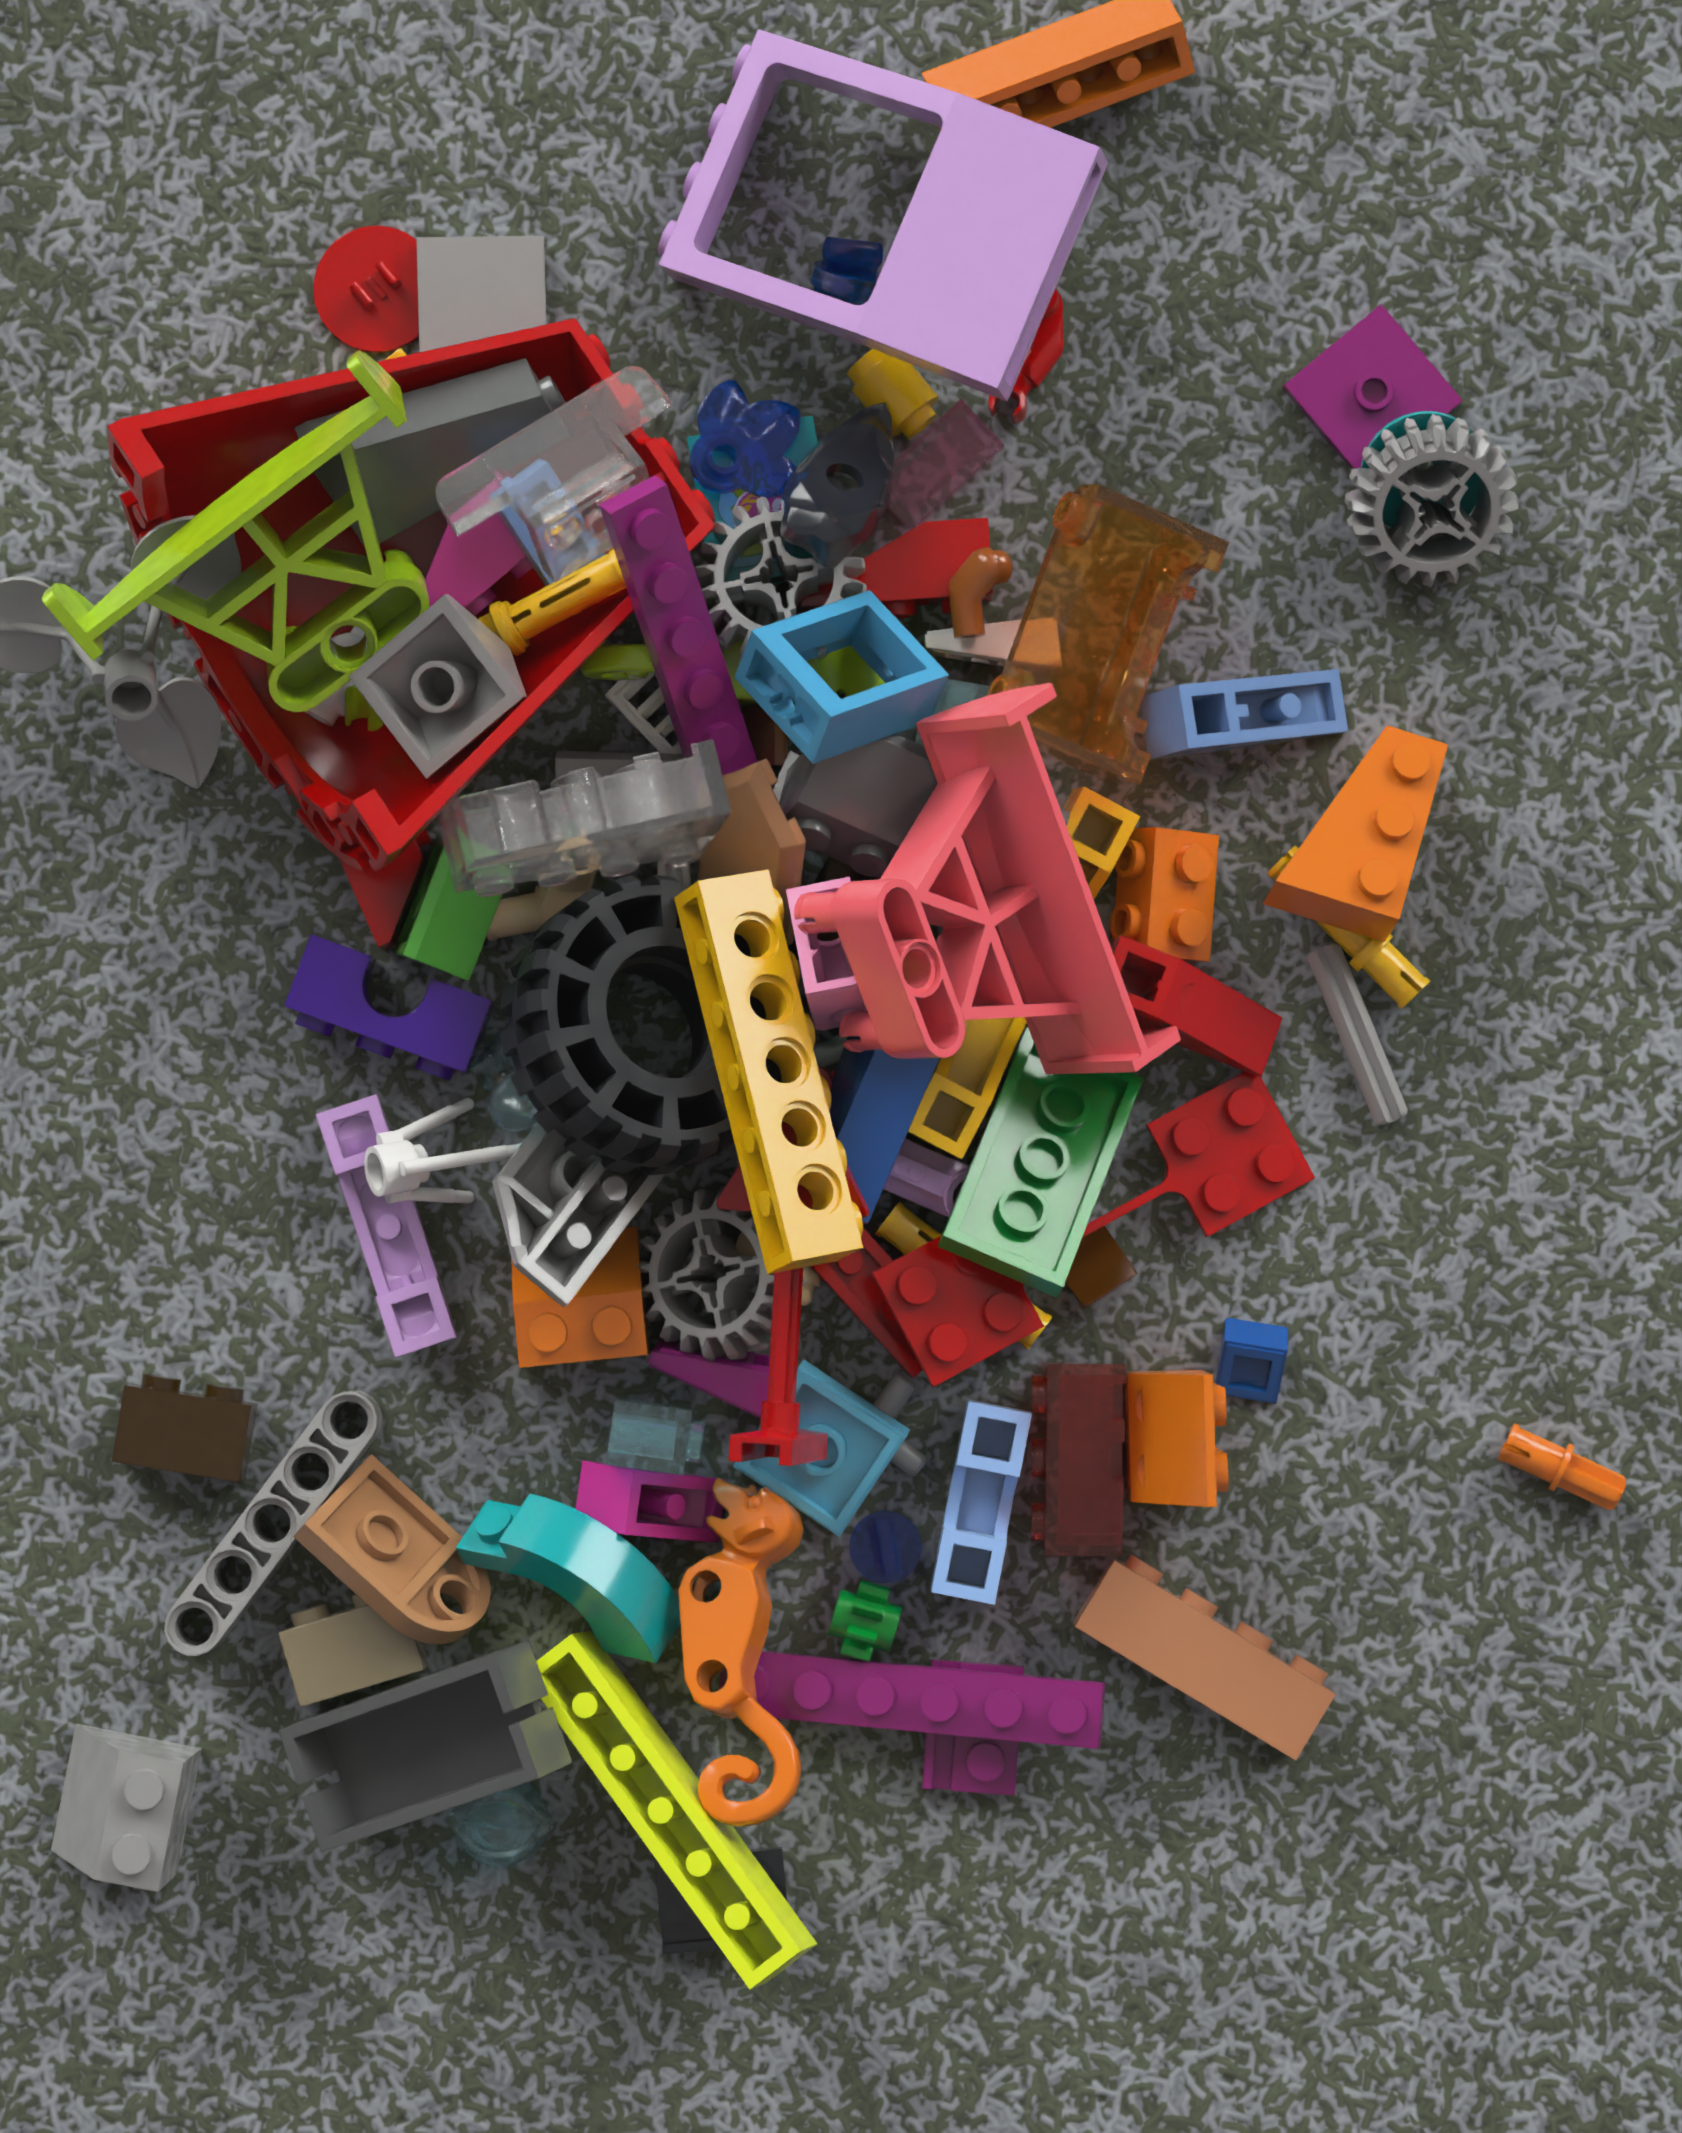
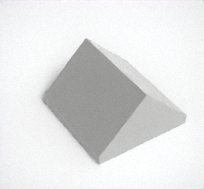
(441, 684)

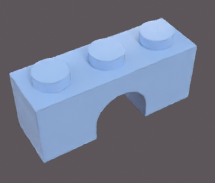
(980, 1501)

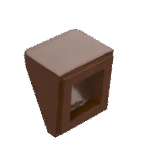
(766, 736)
(1098, 1268)

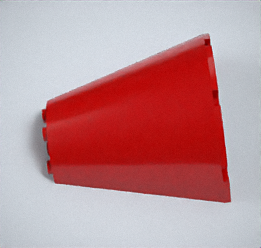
(355, 783)

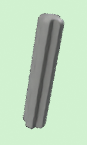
(1357, 1034)

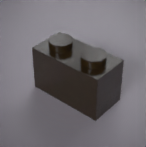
(184, 1429)

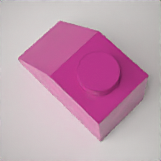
(648, 1502)

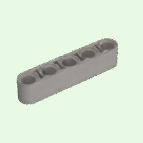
(248, 1541)

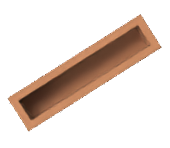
(1204, 1657)

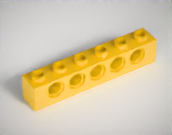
(755, 1102)

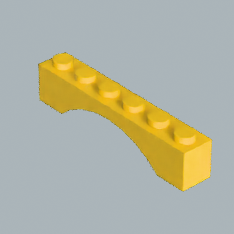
(968, 1080)

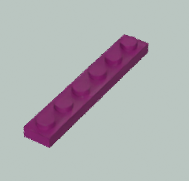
(676, 622)
(930, 1699)

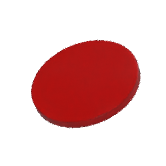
(369, 289)

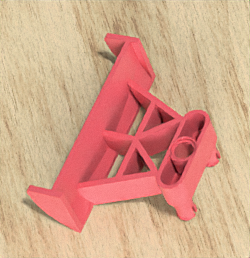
(1012, 905)

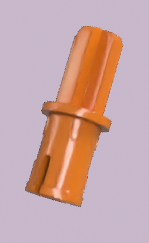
(1562, 1468)

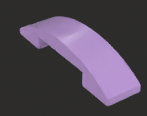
(389, 1234)

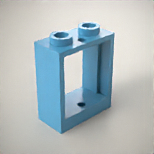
(822, 723)

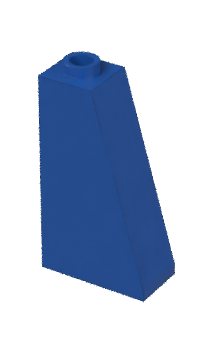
(873, 1111)

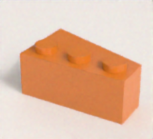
(1367, 842)

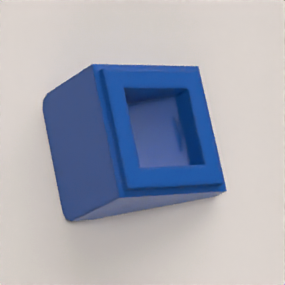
(1252, 1359)

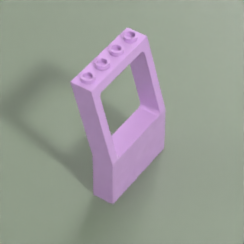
(971, 250)

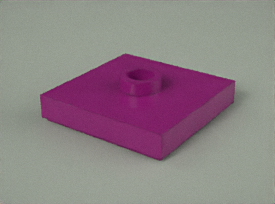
(1367, 383)

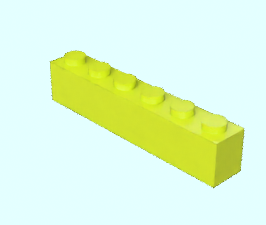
(662, 1804)

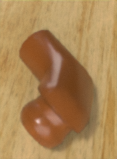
(969, 586)

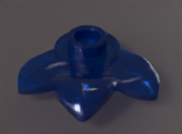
(753, 438)

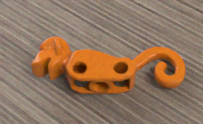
(731, 1637)

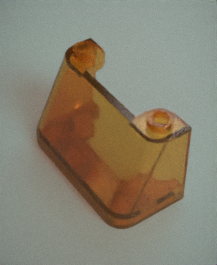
(1101, 625)

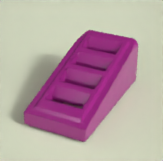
(732, 1381)

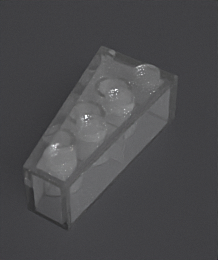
(586, 823)

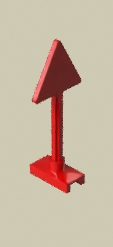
(780, 1413)

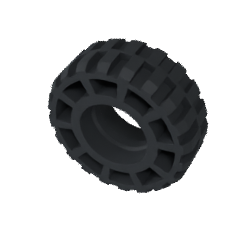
(567, 1049)

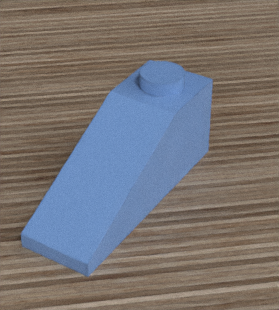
(1242, 713)

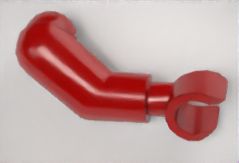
(1041, 358)

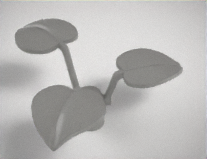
(160, 728)

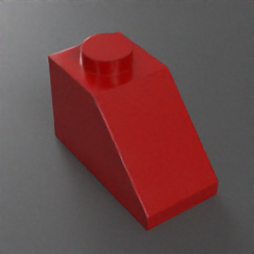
(389, 891)

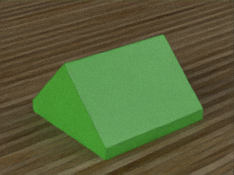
(445, 926)

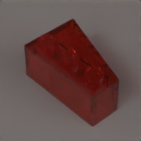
(1079, 1458)

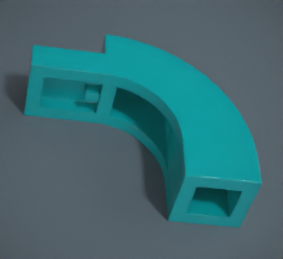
(586, 1564)

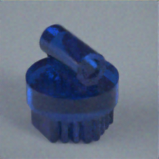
(847, 269)
(885, 1546)

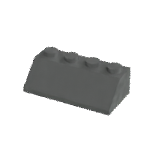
(861, 801)

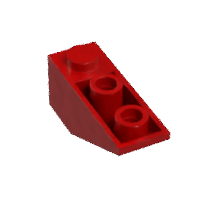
(917, 566)
(1206, 1011)

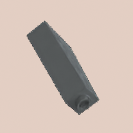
(442, 432)

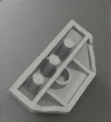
(564, 1211)

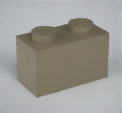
(345, 1651)

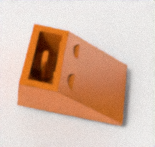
(1173, 1438)

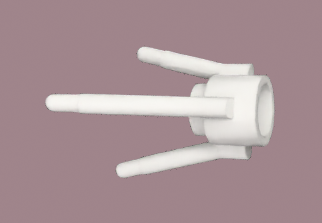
(398, 1167)

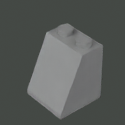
(125, 1807)

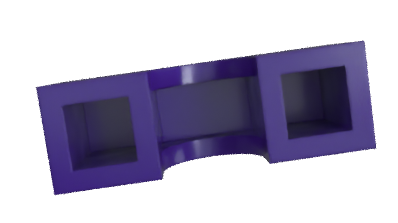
(334, 991)

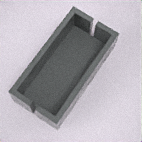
(426, 1746)

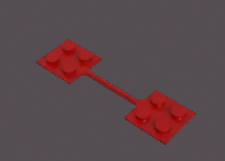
(1220, 1154)

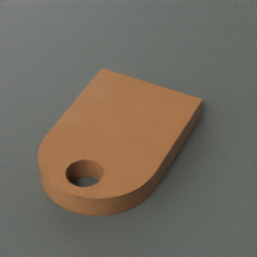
(397, 1556)

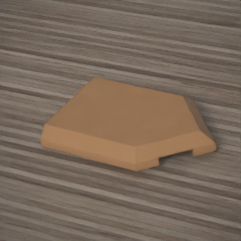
(757, 836)

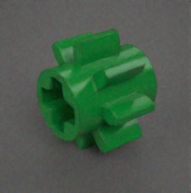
(865, 1620)

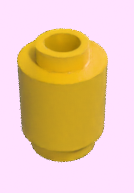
(898, 384)

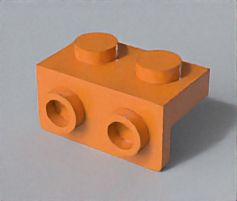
(1167, 891)

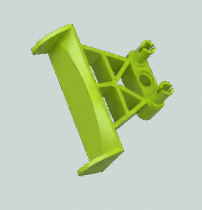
(300, 660)

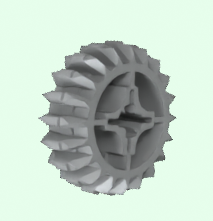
(1406, 543)
(750, 587)
(727, 1299)

